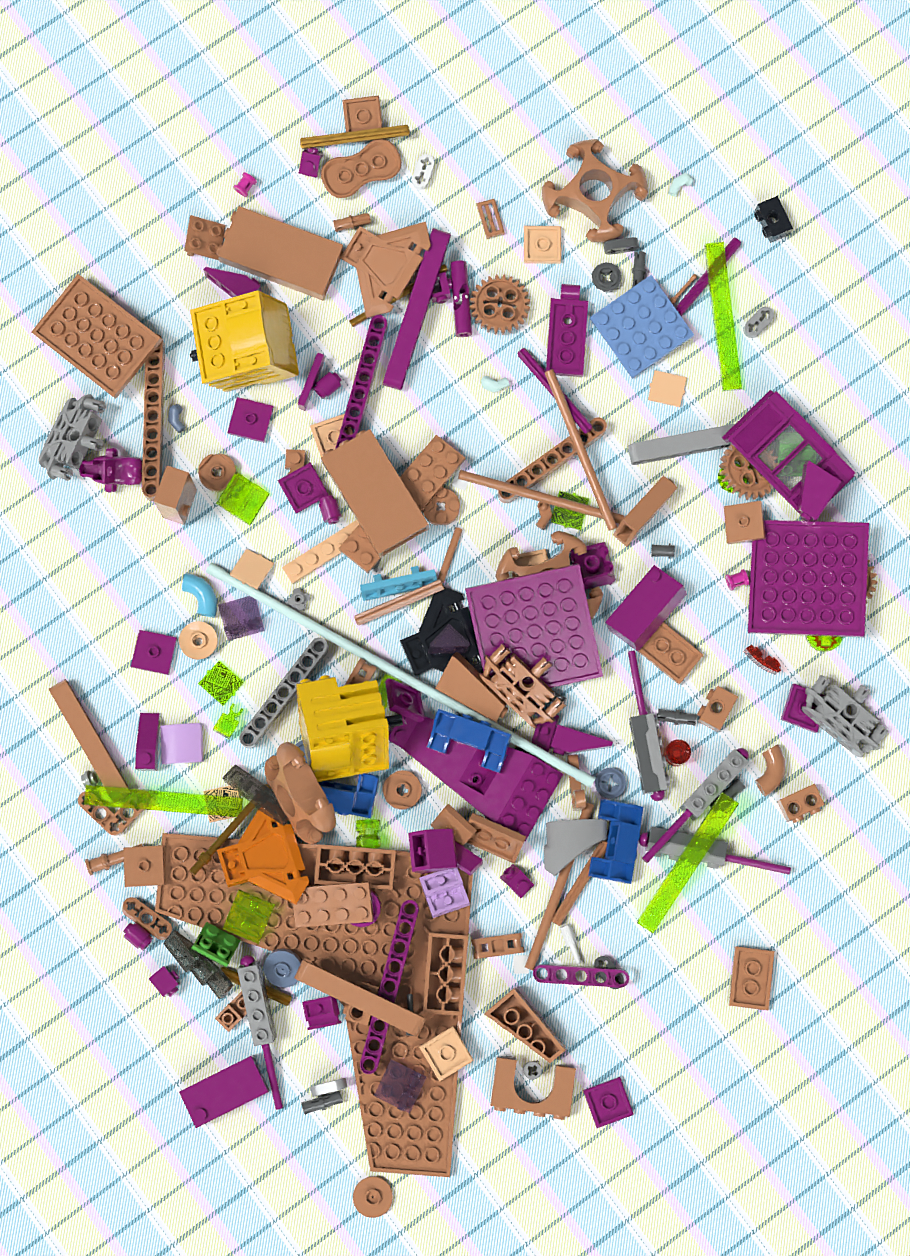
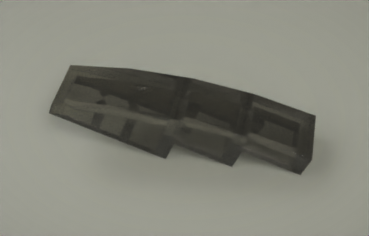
(255, 792)
(202, 967)

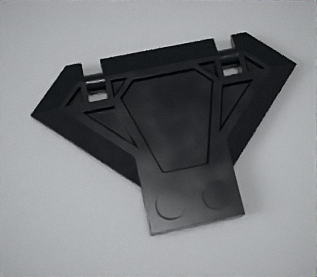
(435, 620)

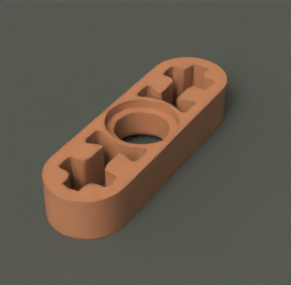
(146, 910)

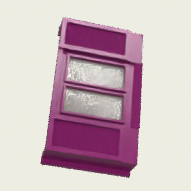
(779, 443)

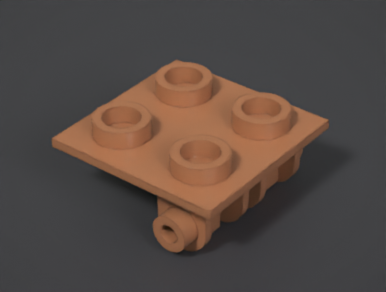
(203, 237)

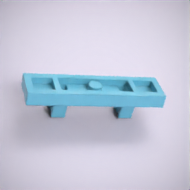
(397, 585)

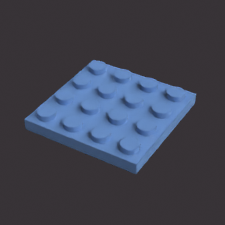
(641, 326)

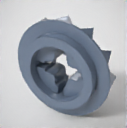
(617, 777)

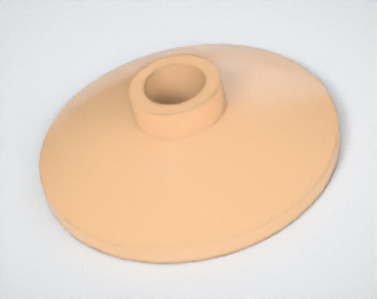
(191, 633)

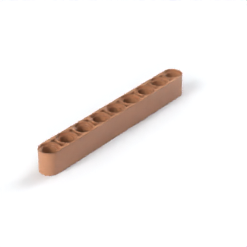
(156, 425)

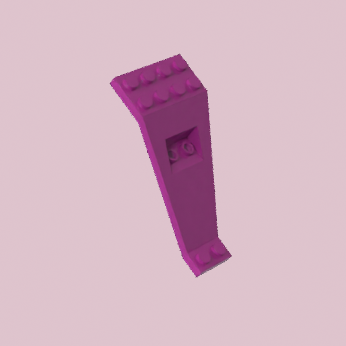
(506, 798)

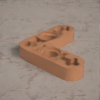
(577, 795)
(110, 817)

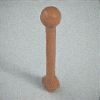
(674, 299)

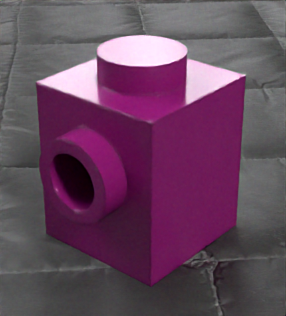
(165, 981)

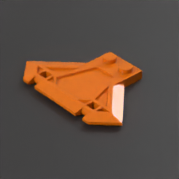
(266, 859)

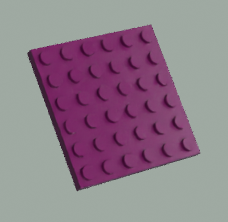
(809, 579)
(536, 619)

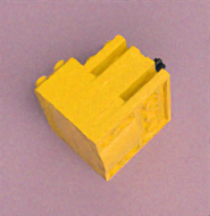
(244, 342)
(343, 727)

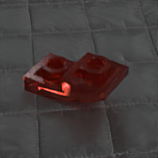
(768, 664)

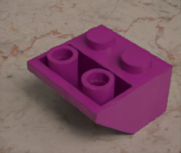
(432, 850)

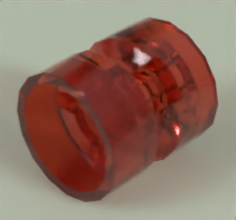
(677, 753)

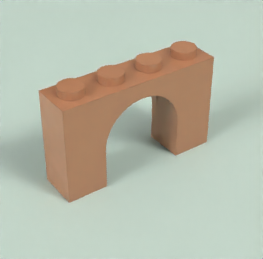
(556, 1103)

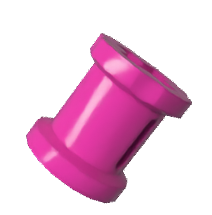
(245, 184)
(737, 580)

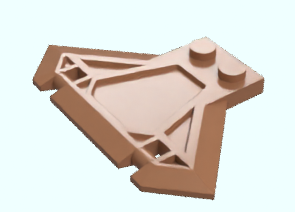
(385, 263)

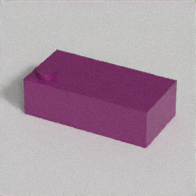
(646, 608)
(224, 1091)

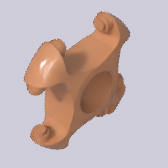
(594, 210)
(559, 560)
(299, 793)

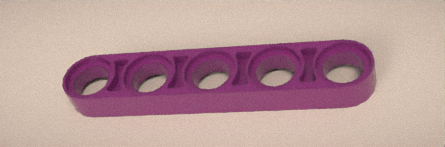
(571, 975)

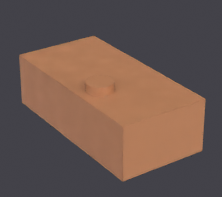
(175, 495)

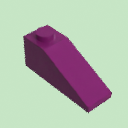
(232, 283)
(573, 741)
(147, 742)

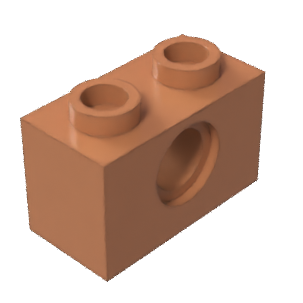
(724, 700)

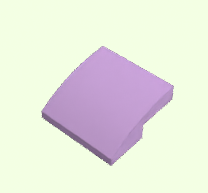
(181, 743)
(444, 892)

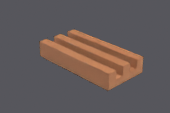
(494, 233)

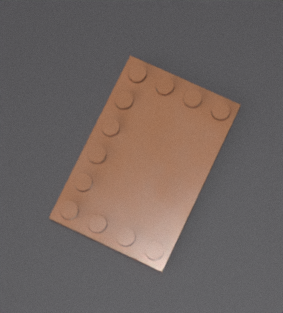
(97, 336)

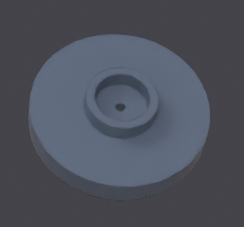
(282, 959)

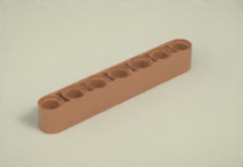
(557, 453)
(87, 735)
(360, 998)

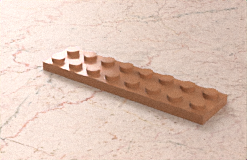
(423, 481)

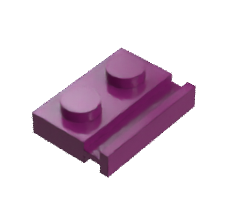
(321, 1012)

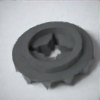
(606, 268)

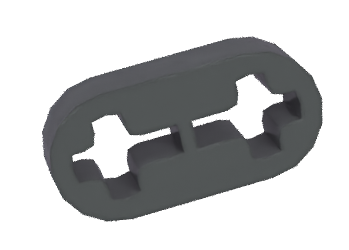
(621, 245)
(609, 965)

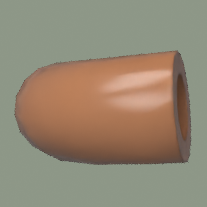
(774, 771)

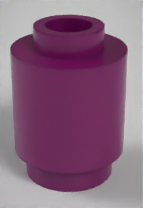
(327, 385)
(330, 509)
(137, 936)

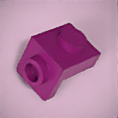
(310, 162)
(445, 286)
(516, 880)

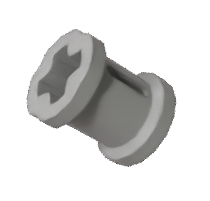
(532, 1076)

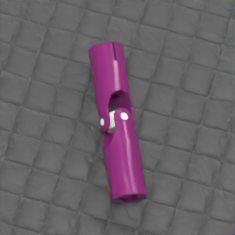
(461, 302)

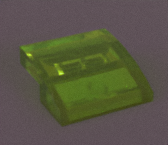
(242, 498)
(248, 916)

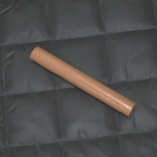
(450, 553)

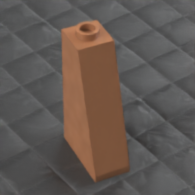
(645, 510)
(465, 685)

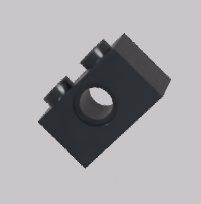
(774, 209)

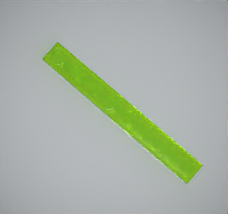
(722, 316)
(162, 800)
(687, 862)

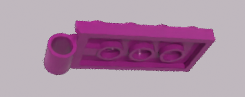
(565, 340)

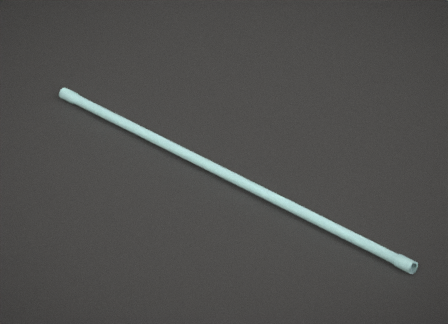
(223, 575)

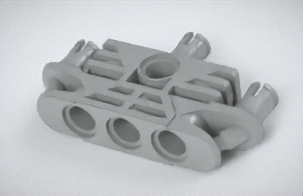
(72, 436)
(832, 712)

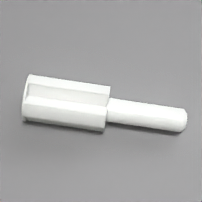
(570, 940)

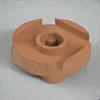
(206, 473)
(451, 508)
(395, 781)

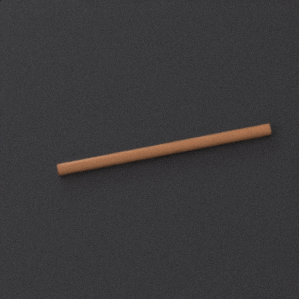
(580, 449)
(535, 495)
(552, 904)

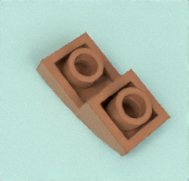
(232, 1013)

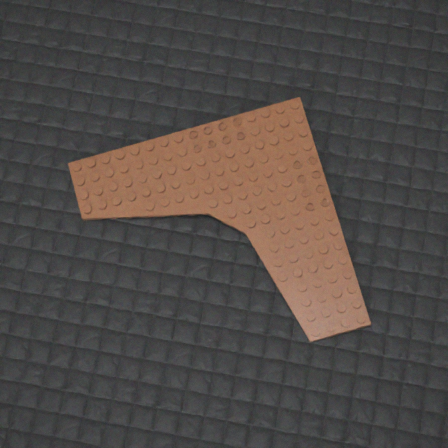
(432, 973)

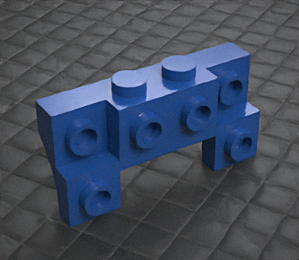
(471, 733)
(352, 799)
(621, 842)

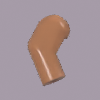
(545, 513)

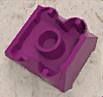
(595, 566)

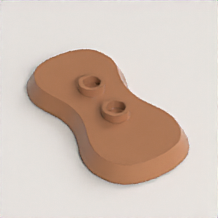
(373, 163)

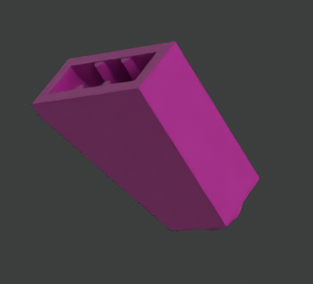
(815, 491)

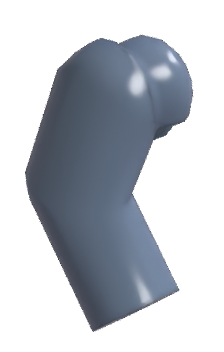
(173, 418)

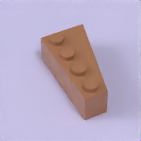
(526, 1025)

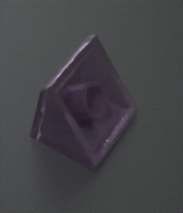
(448, 642)

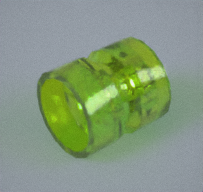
(368, 840)

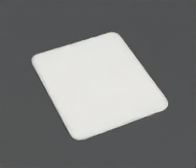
(461, 484)
(519, 964)

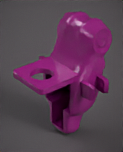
(113, 470)

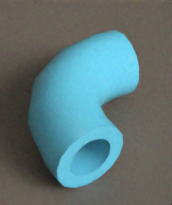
(203, 592)

